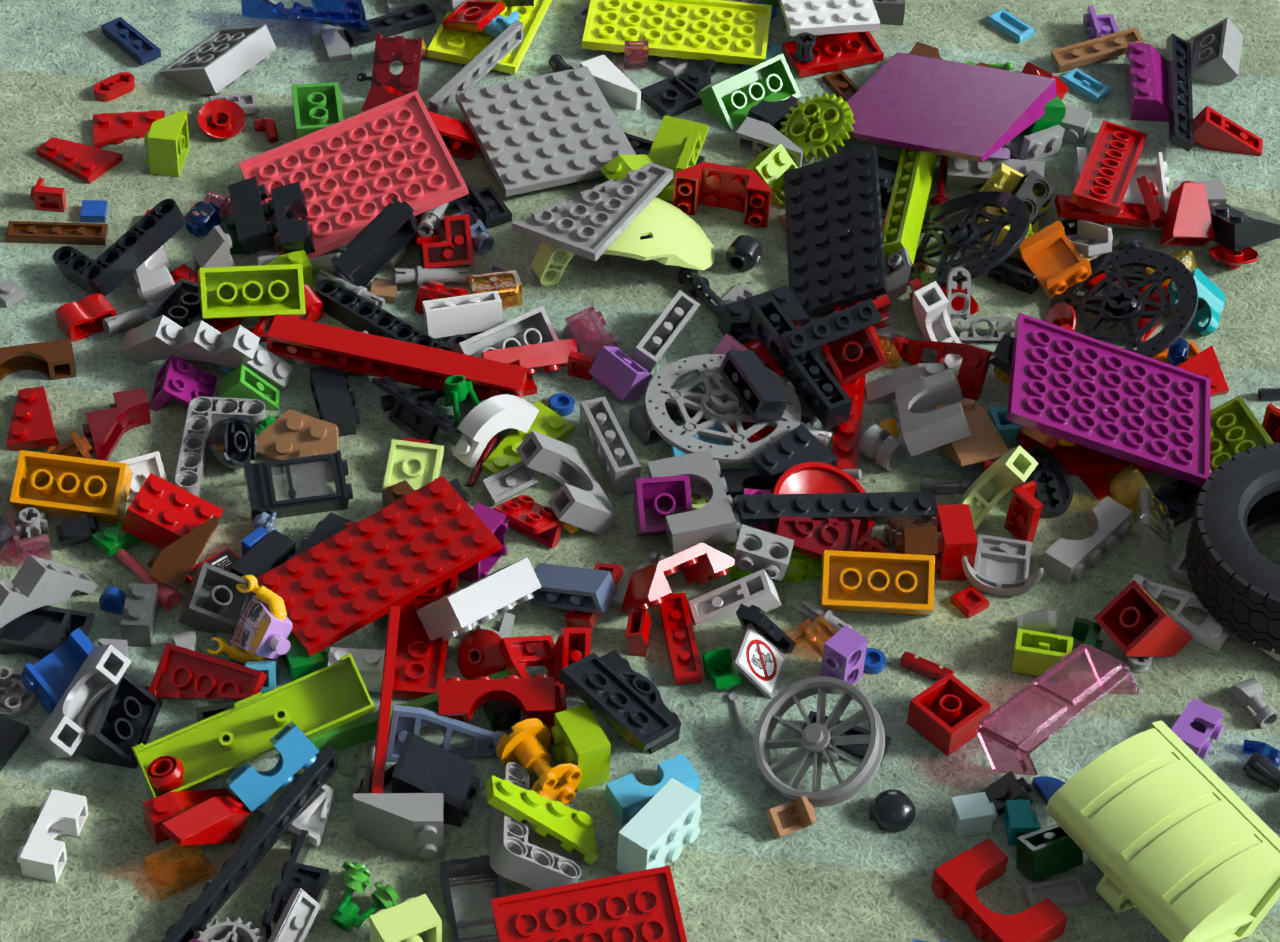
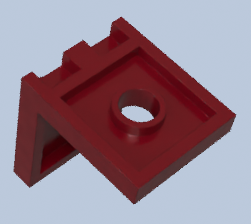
(398, 50)

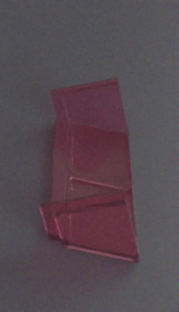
(1050, 705)

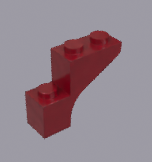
(107, 426)

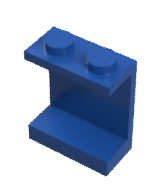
(56, 671)

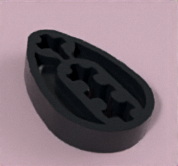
(1058, 483)

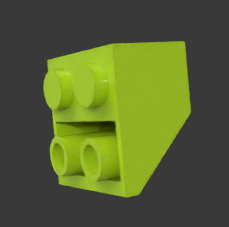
(770, 168)
(1038, 651)

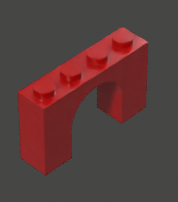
(969, 872)

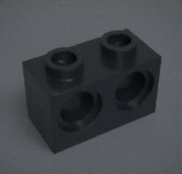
(1024, 191)

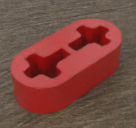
(114, 86)

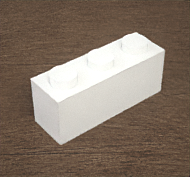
(462, 314)

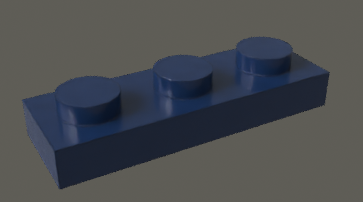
(131, 41)

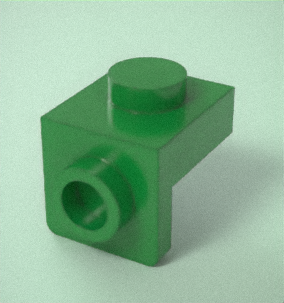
(720, 670)

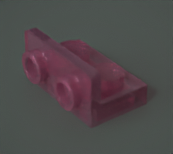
(589, 331)

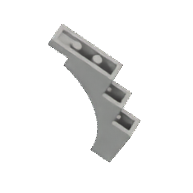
(38, 585)

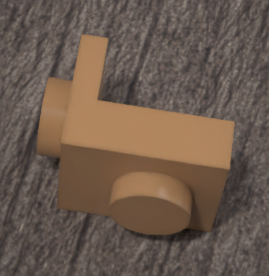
(791, 816)

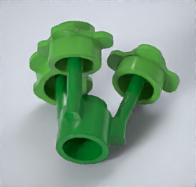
(357, 879)

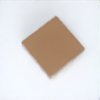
(384, 288)

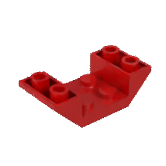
(723, 188)
(650, 583)

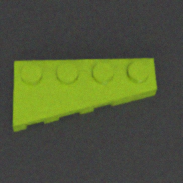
(546, 422)

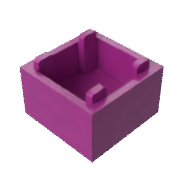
(497, 524)

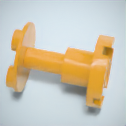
(528, 747)

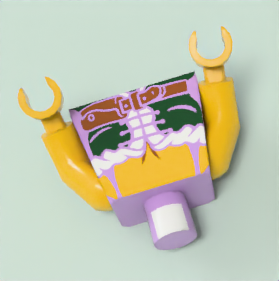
(261, 629)

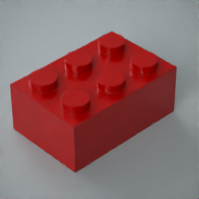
(166, 513)

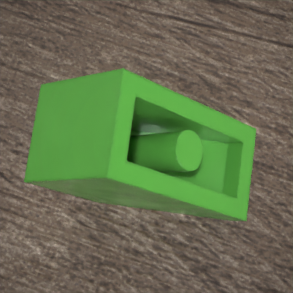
(248, 385)

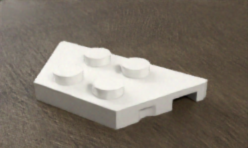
(313, 815)

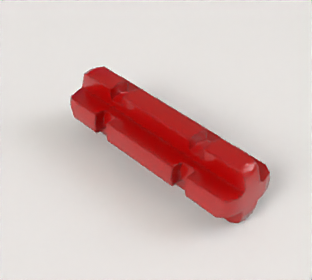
(923, 666)

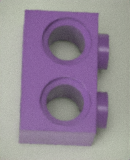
(844, 655)

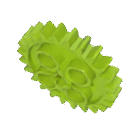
(819, 125)

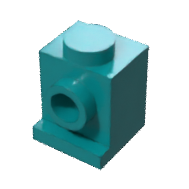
(1019, 819)

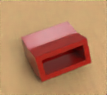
(638, 632)

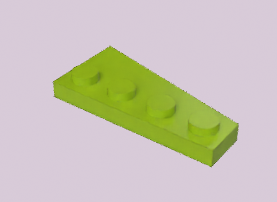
(546, 816)

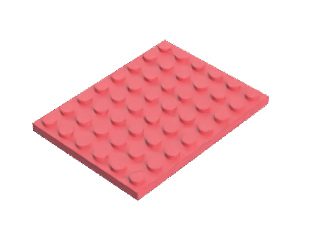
(359, 168)

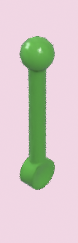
(1008, 65)

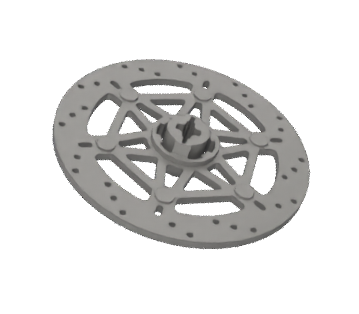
(717, 406)

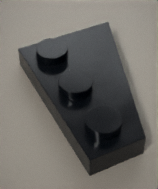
(790, 450)

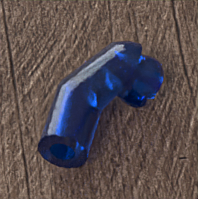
(1272, 753)

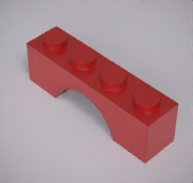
(533, 695)

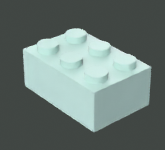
(659, 829)

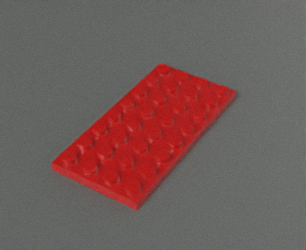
(379, 564)

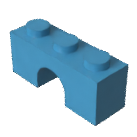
(256, 786)

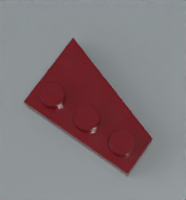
(815, 536)

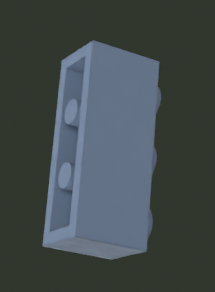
(573, 588)

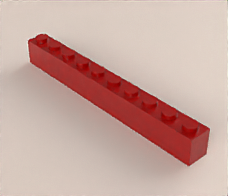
(391, 358)

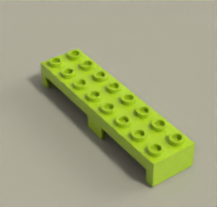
(243, 732)

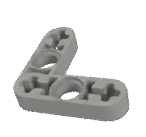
(963, 315)

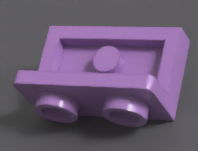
(1098, 24)

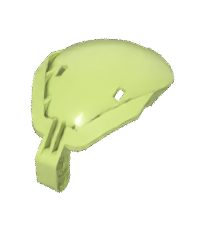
(673, 242)

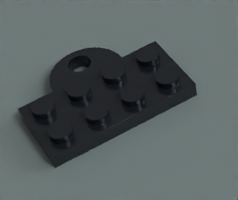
(621, 699)

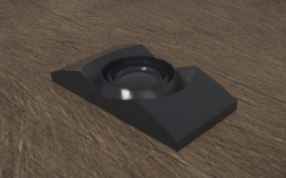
(42, 630)

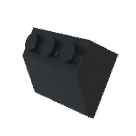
(118, 723)

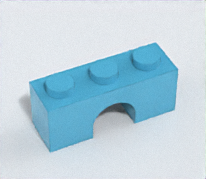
(628, 796)

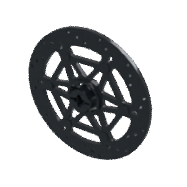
(959, 238)
(1127, 305)

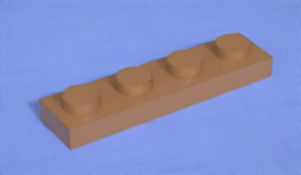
(1094, 49)

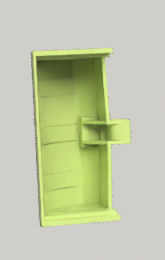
(1171, 839)

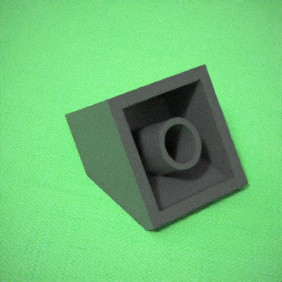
(214, 601)

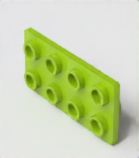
(677, 147)

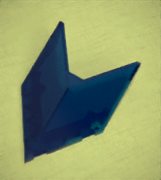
(323, 13)

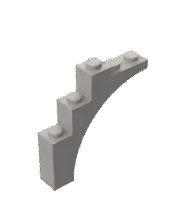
(202, 342)

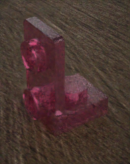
(36, 546)

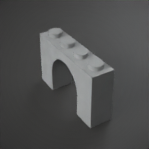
(930, 430)
(580, 497)
(710, 524)

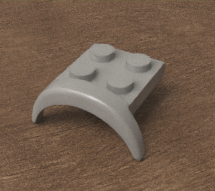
(1001, 566)

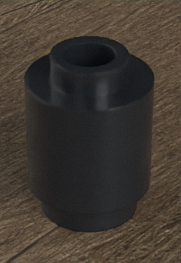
(77, 529)

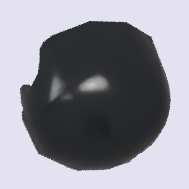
(892, 811)

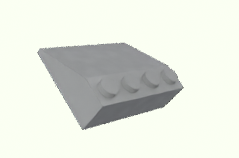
(221, 59)

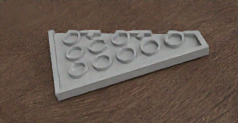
(599, 214)

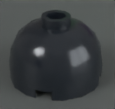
(232, 442)

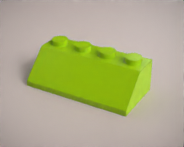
(251, 291)

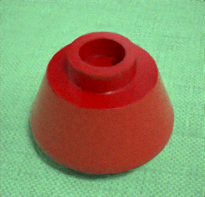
(165, 773)

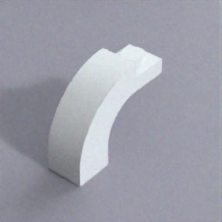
(933, 320)
(489, 419)

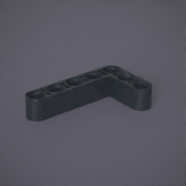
(125, 254)

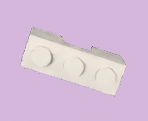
(154, 277)
(58, 815)

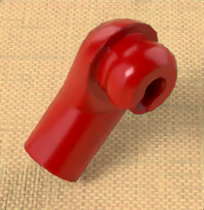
(269, 127)

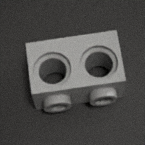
(762, 550)

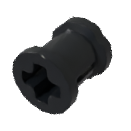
(803, 47)

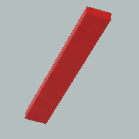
(385, 700)

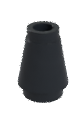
(1263, 770)

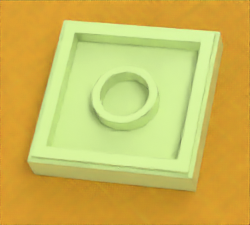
(412, 462)

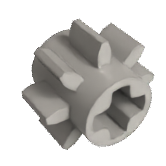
(30, 523)

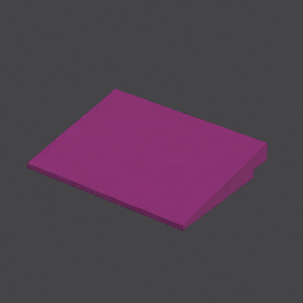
(947, 106)

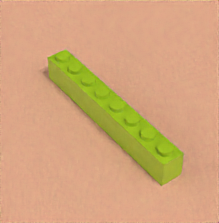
(908, 202)

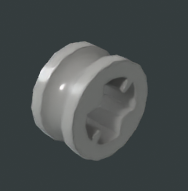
(1139, 667)

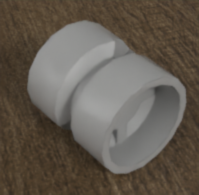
(883, 447)

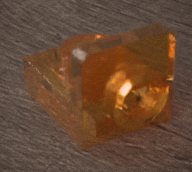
(815, 633)

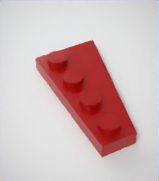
(198, 676)

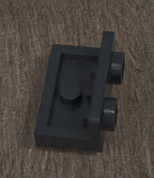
(488, 206)

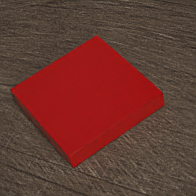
(473, 15)

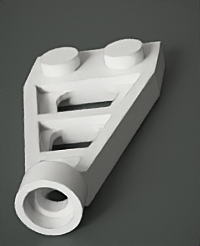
(1208, 634)

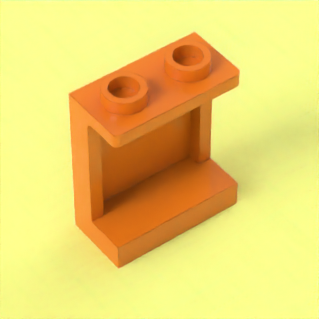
(1053, 260)

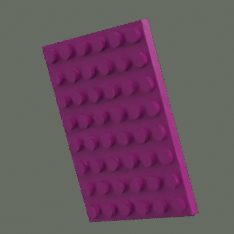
(1110, 400)

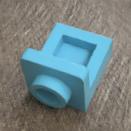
(500, 23)

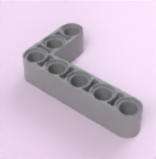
(201, 415)
(515, 857)

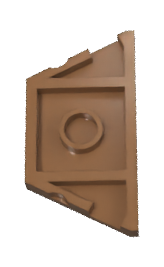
(297, 436)

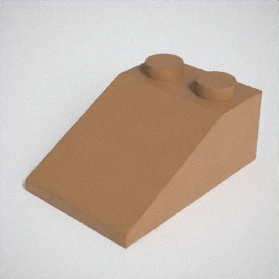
(984, 441)

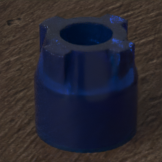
(1178, 352)

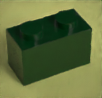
(1046, 853)

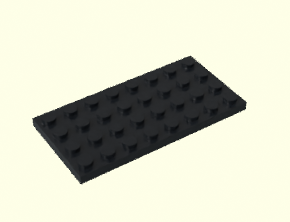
(835, 231)

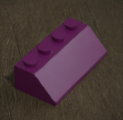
(1146, 83)

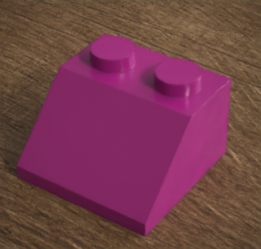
(657, 499)

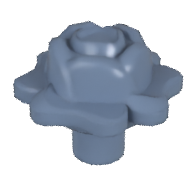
(265, 520)

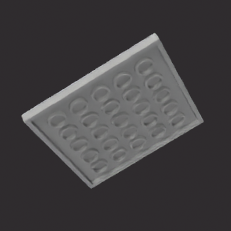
(544, 129)

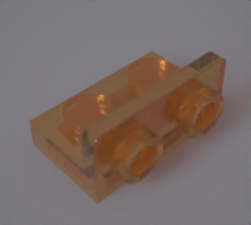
(505, 282)
(177, 869)

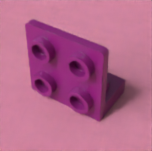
(180, 382)

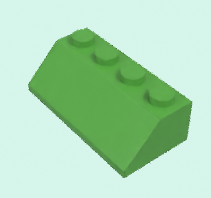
(734, 97)

